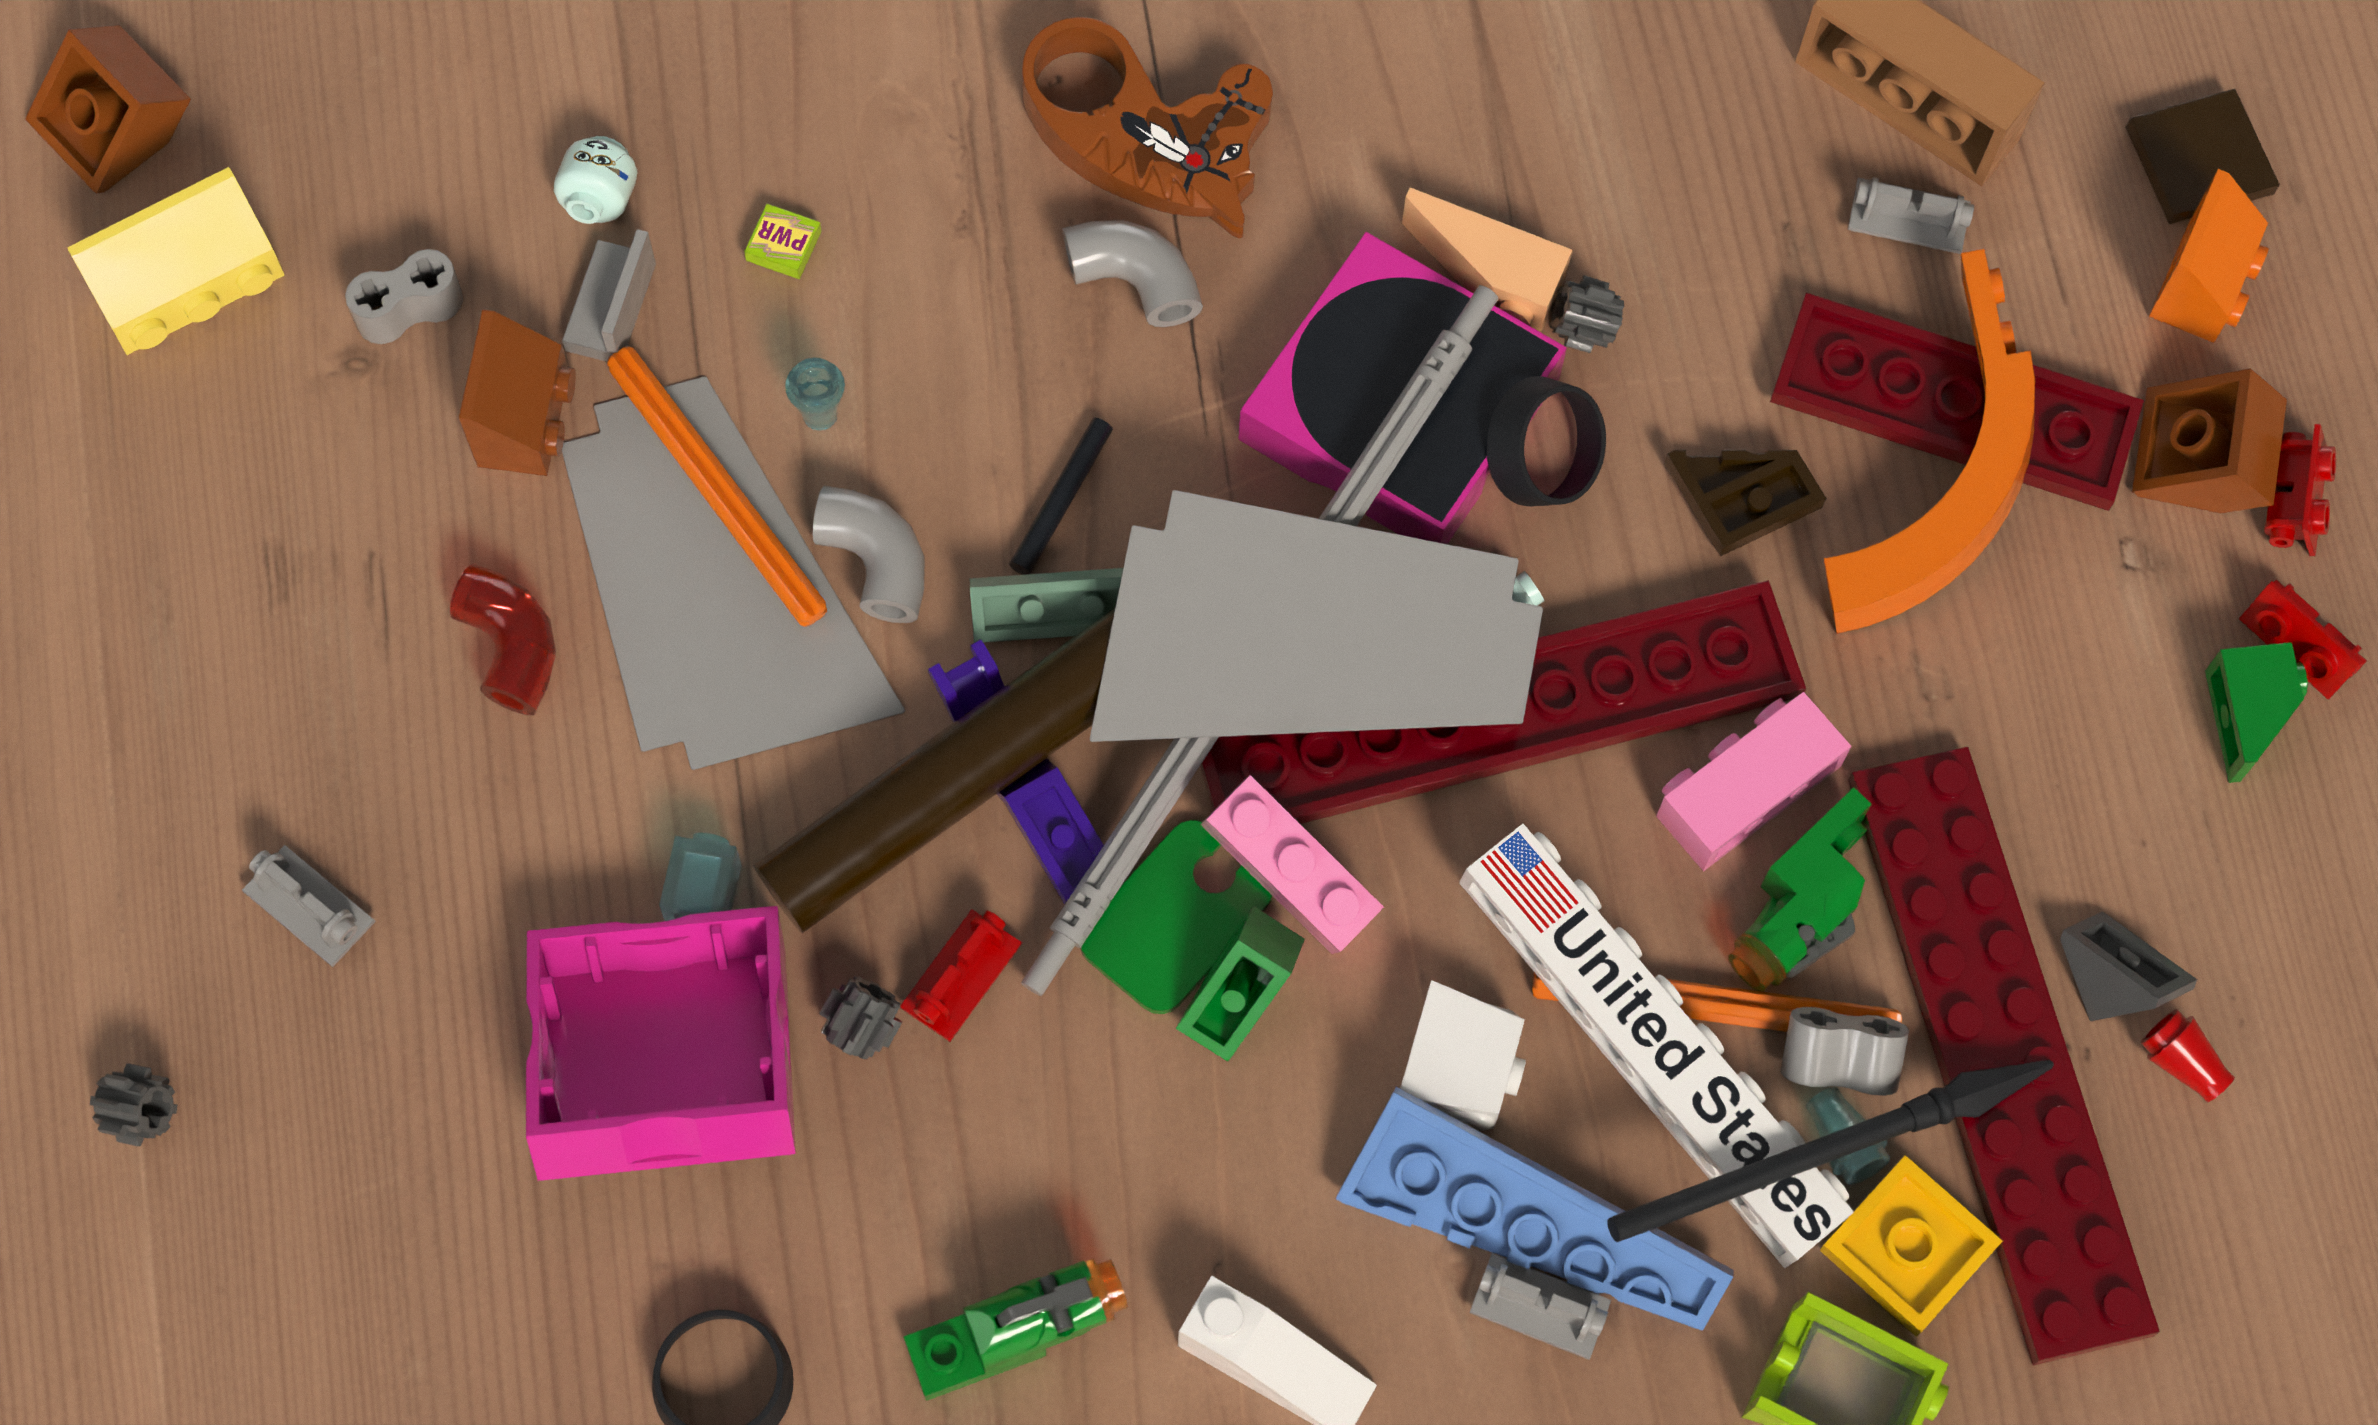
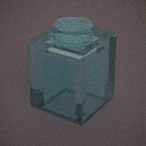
(700, 876)

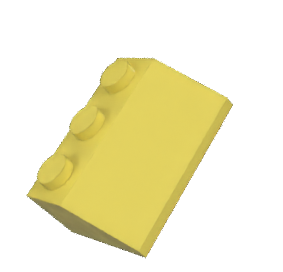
(177, 261)

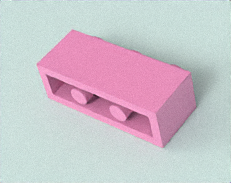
(1751, 779)
(1292, 865)

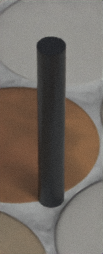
(1061, 496)

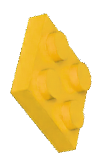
(1910, 1245)

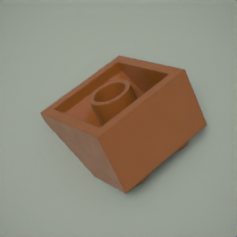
(105, 105)
(515, 397)
(2211, 442)

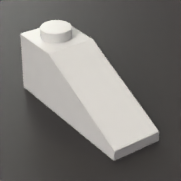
(1273, 1357)

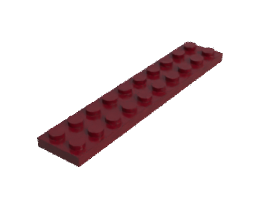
(1583, 695)
(1992, 1009)

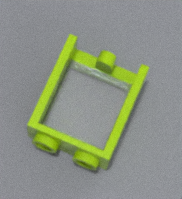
(1844, 1373)

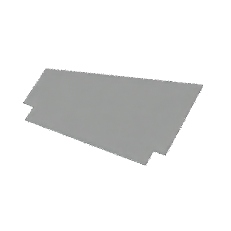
(690, 615)
(1307, 627)

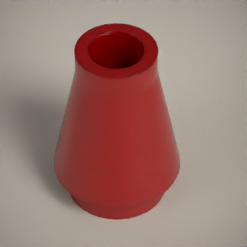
(2186, 1054)

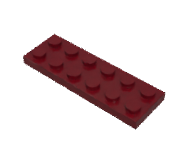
(1932, 398)

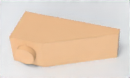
(1488, 253)

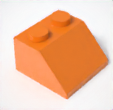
(2213, 261)

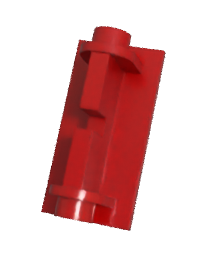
(2304, 511)
(2285, 617)
(961, 974)

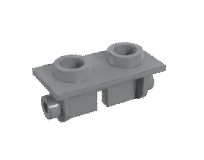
(1910, 215)
(306, 904)
(1540, 1306)

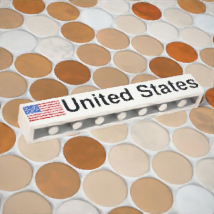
(1650, 1038)

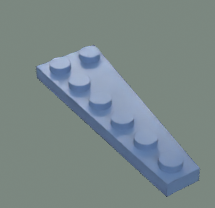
(1483, 1194)

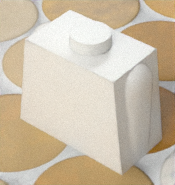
(1464, 1057)

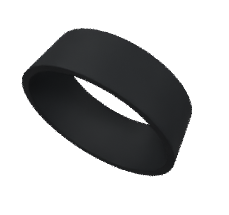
(1508, 434)
(783, 1389)

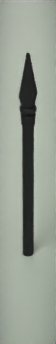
(1965, 1096)

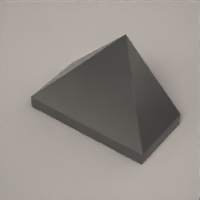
(2119, 970)

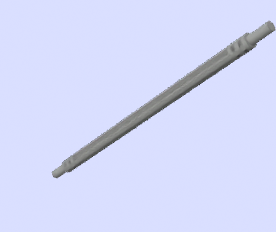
(1186, 754)

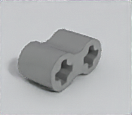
(404, 296)
(1844, 1051)

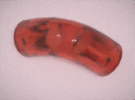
(520, 635)

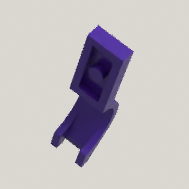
(1038, 799)

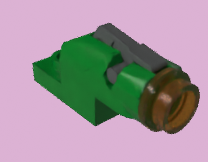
(1809, 901)
(1015, 1326)

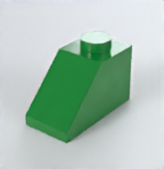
(2252, 700)
(1241, 983)

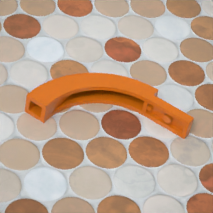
(1945, 541)

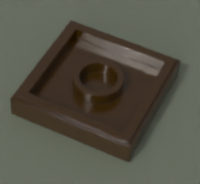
(2193, 140)

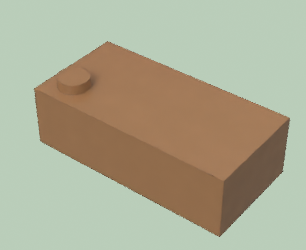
(1922, 78)

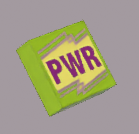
(783, 241)

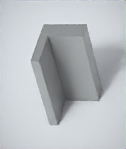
(610, 298)

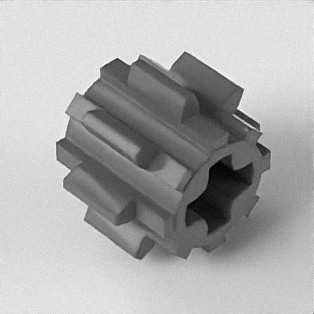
(1586, 314)
(860, 1017)
(133, 1104)

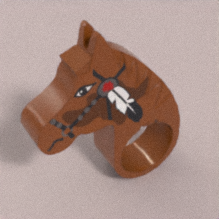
(1139, 149)

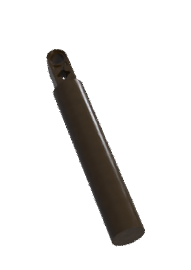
(939, 782)

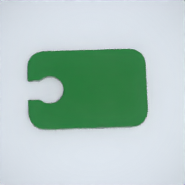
(1166, 929)

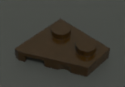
(1745, 493)

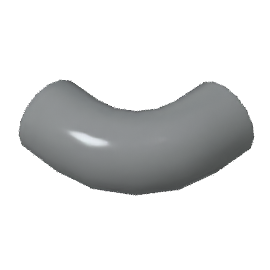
(1142, 259)
(883, 543)

